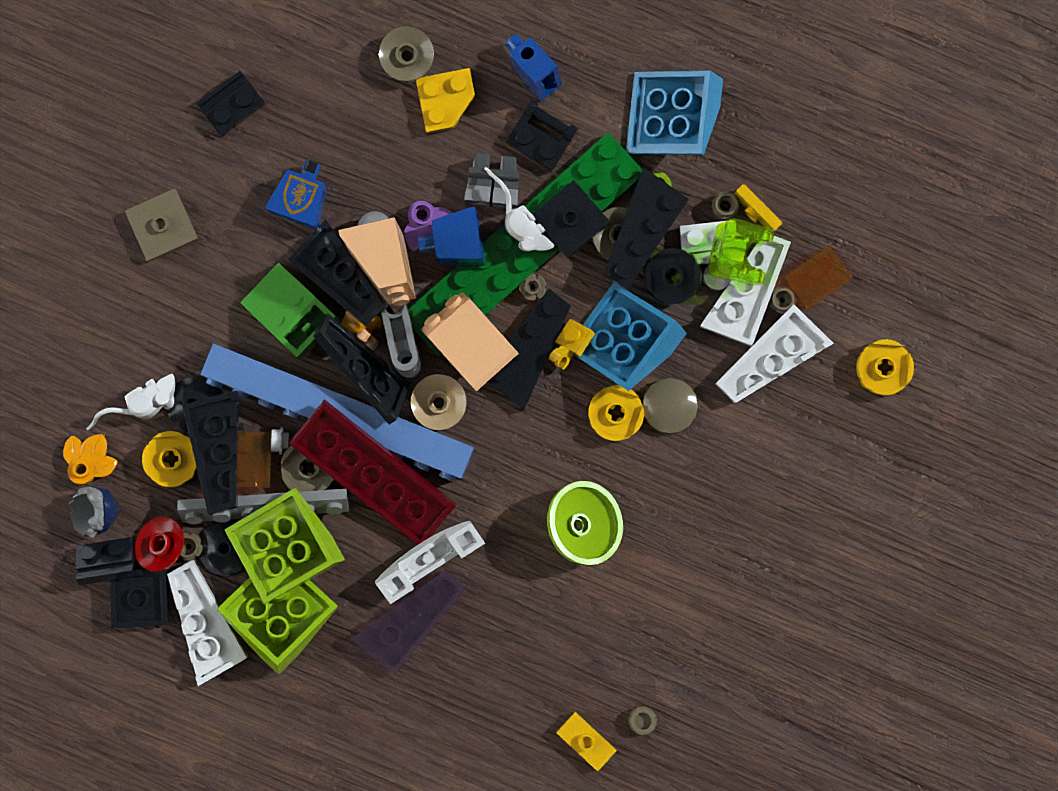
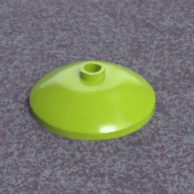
(597, 522)

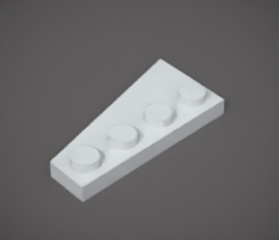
(743, 305)
(778, 350)
(208, 635)

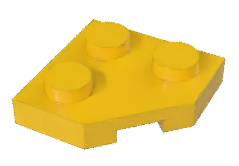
(445, 98)

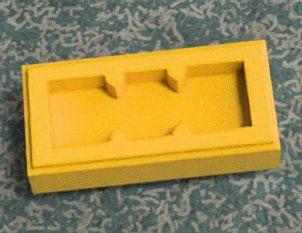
(756, 209)
(586, 741)

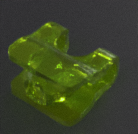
(729, 251)

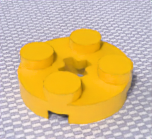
(896, 356)
(622, 427)
(160, 471)

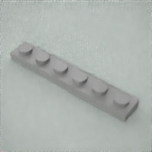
(322, 501)

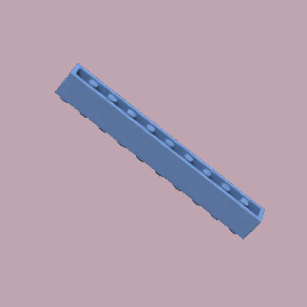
(303, 398)

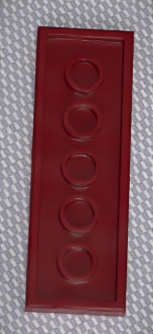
(372, 473)

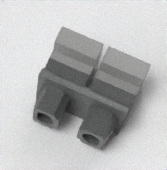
(480, 182)

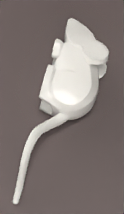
(521, 224)
(145, 401)

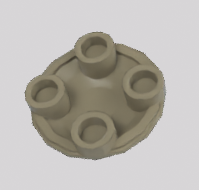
(670, 405)

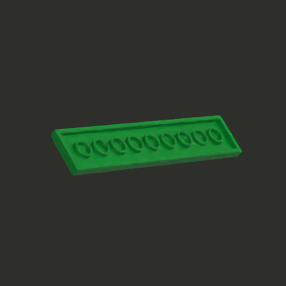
(602, 174)

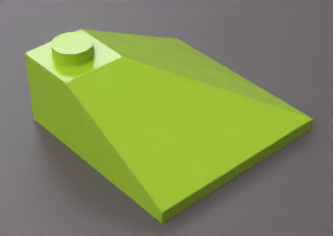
(283, 545)
(280, 627)

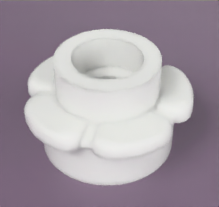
(279, 440)

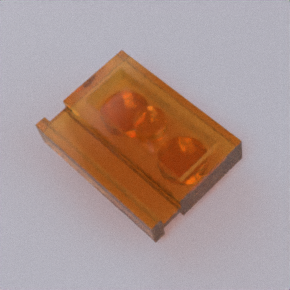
(817, 277)
(254, 459)

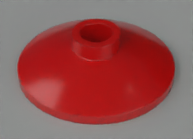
(151, 540)

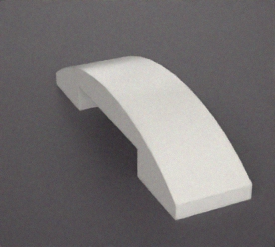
(426, 557)

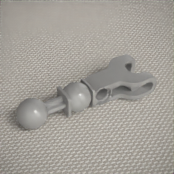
(397, 326)

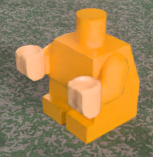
(360, 331)

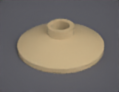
(438, 387)

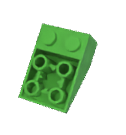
(287, 310)

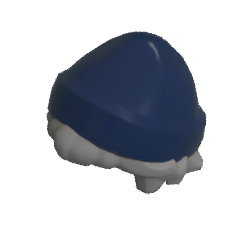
(93, 510)

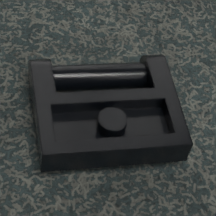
(536, 143)

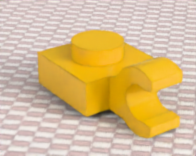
(572, 340)

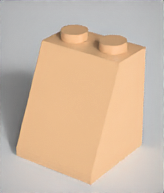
(383, 257)
(468, 340)

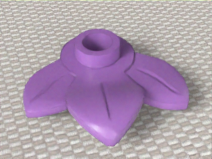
(421, 227)

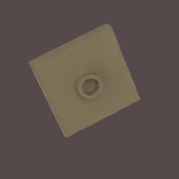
(161, 225)

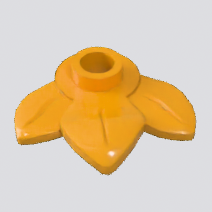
(90, 455)

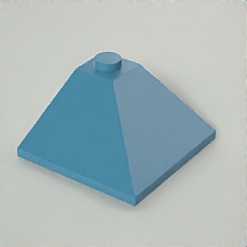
(673, 112)
(629, 337)

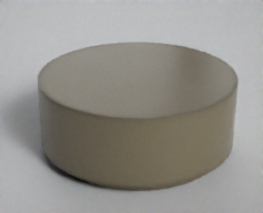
(642, 720)

